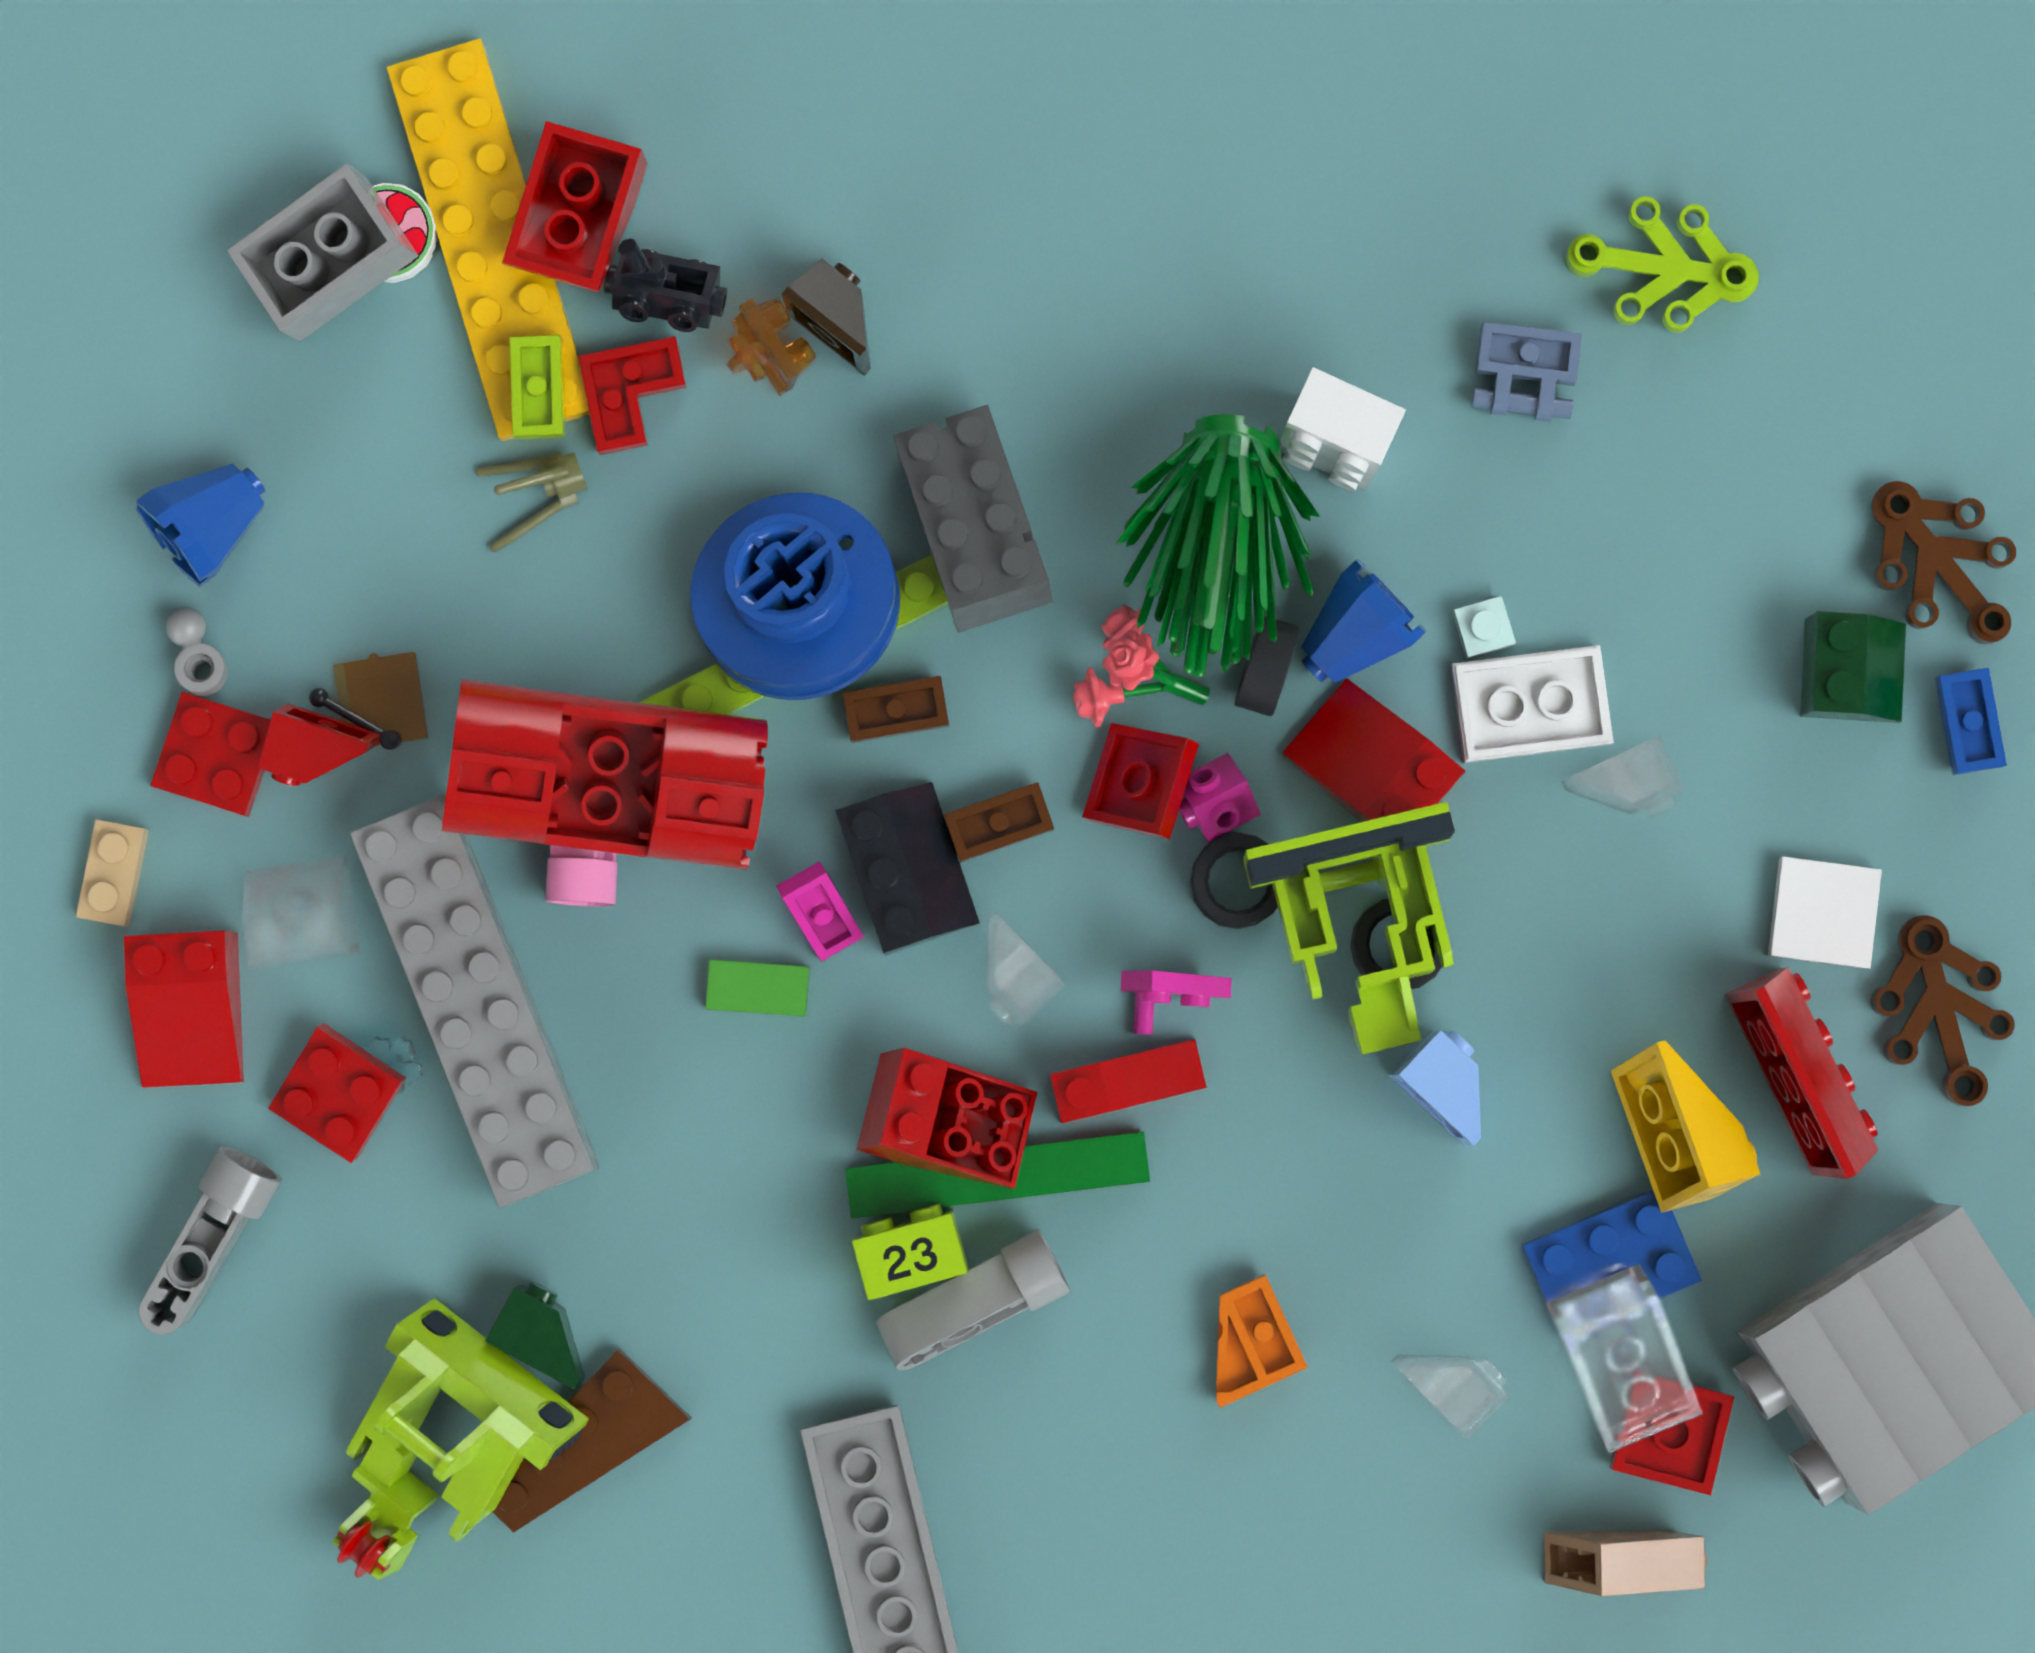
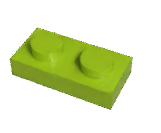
(537, 387)

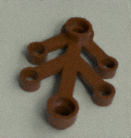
(1937, 555)
(1941, 1002)

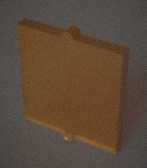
(384, 693)

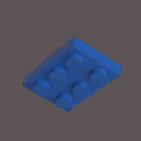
(1611, 1243)

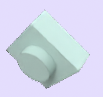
(1483, 627)

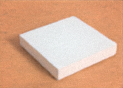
(1824, 912)

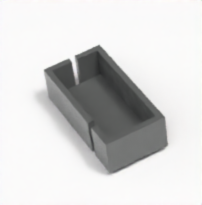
(973, 519)

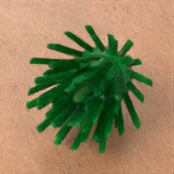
(1221, 508)

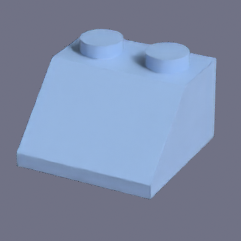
(1444, 1083)

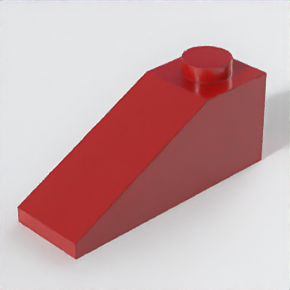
(1127, 1081)

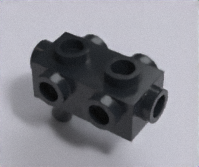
(665, 288)

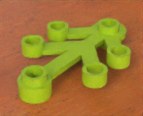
(1671, 266)

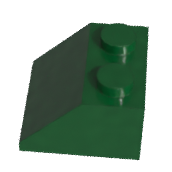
(1853, 667)

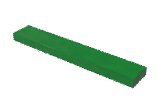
(1042, 1171)

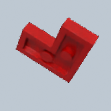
(618, 379)

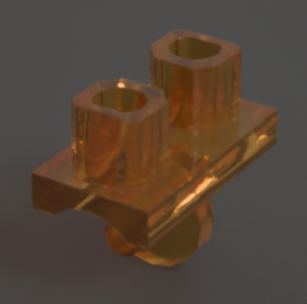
(762, 351)

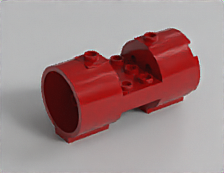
(605, 775)

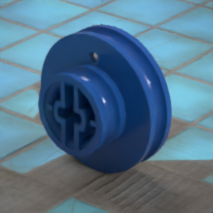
(788, 604)

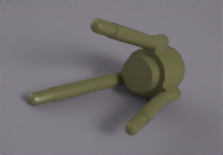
(559, 476)

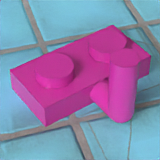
(1158, 988)

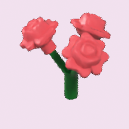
(1129, 663)

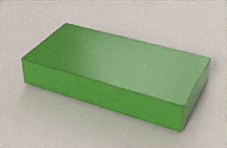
(757, 988)

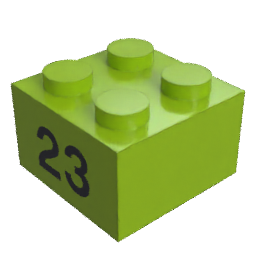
(909, 1253)

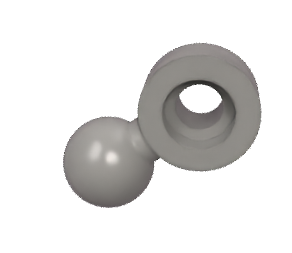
(187, 628)

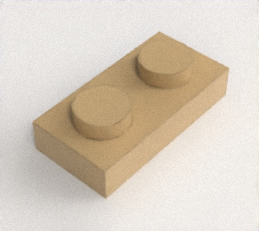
(112, 873)

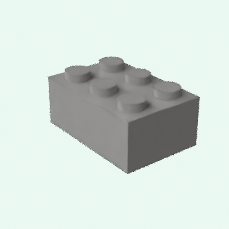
(322, 253)

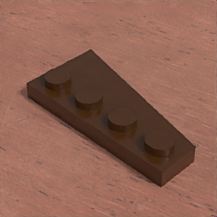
(624, 1418)

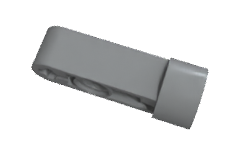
(233, 1192)
(971, 1303)

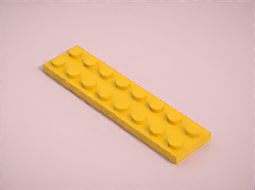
(474, 197)

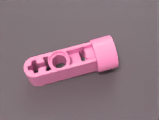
(581, 877)

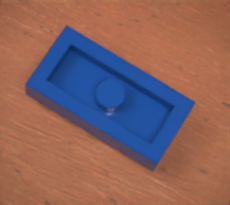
(1970, 721)

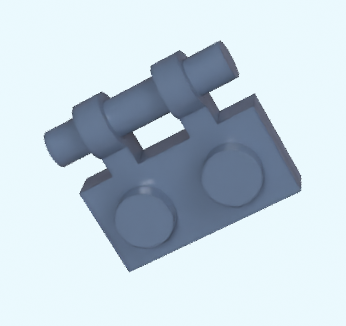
(1526, 355)

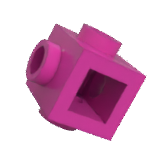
(1217, 798)

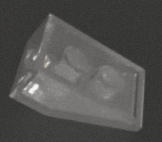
(1624, 1357)

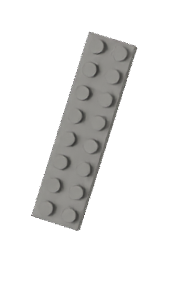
(475, 1003)

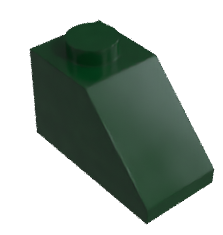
(538, 1334)

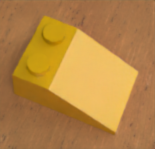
(1682, 1129)

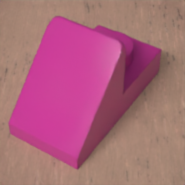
(820, 911)

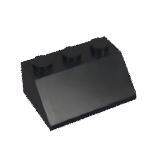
(907, 867)

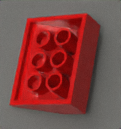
(1803, 1074)

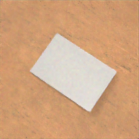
(1531, 704)

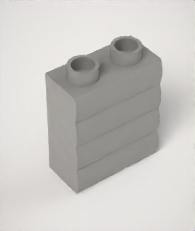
(1895, 1360)

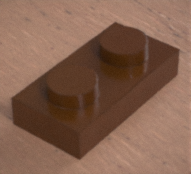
(895, 709)
(999, 822)

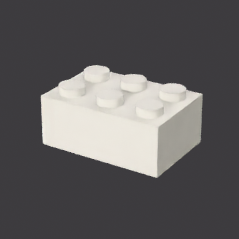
(1339, 430)

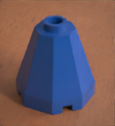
(202, 517)
(1357, 627)

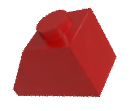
(309, 744)

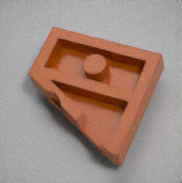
(1253, 1342)

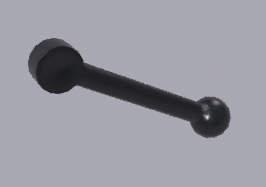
(389, 739)

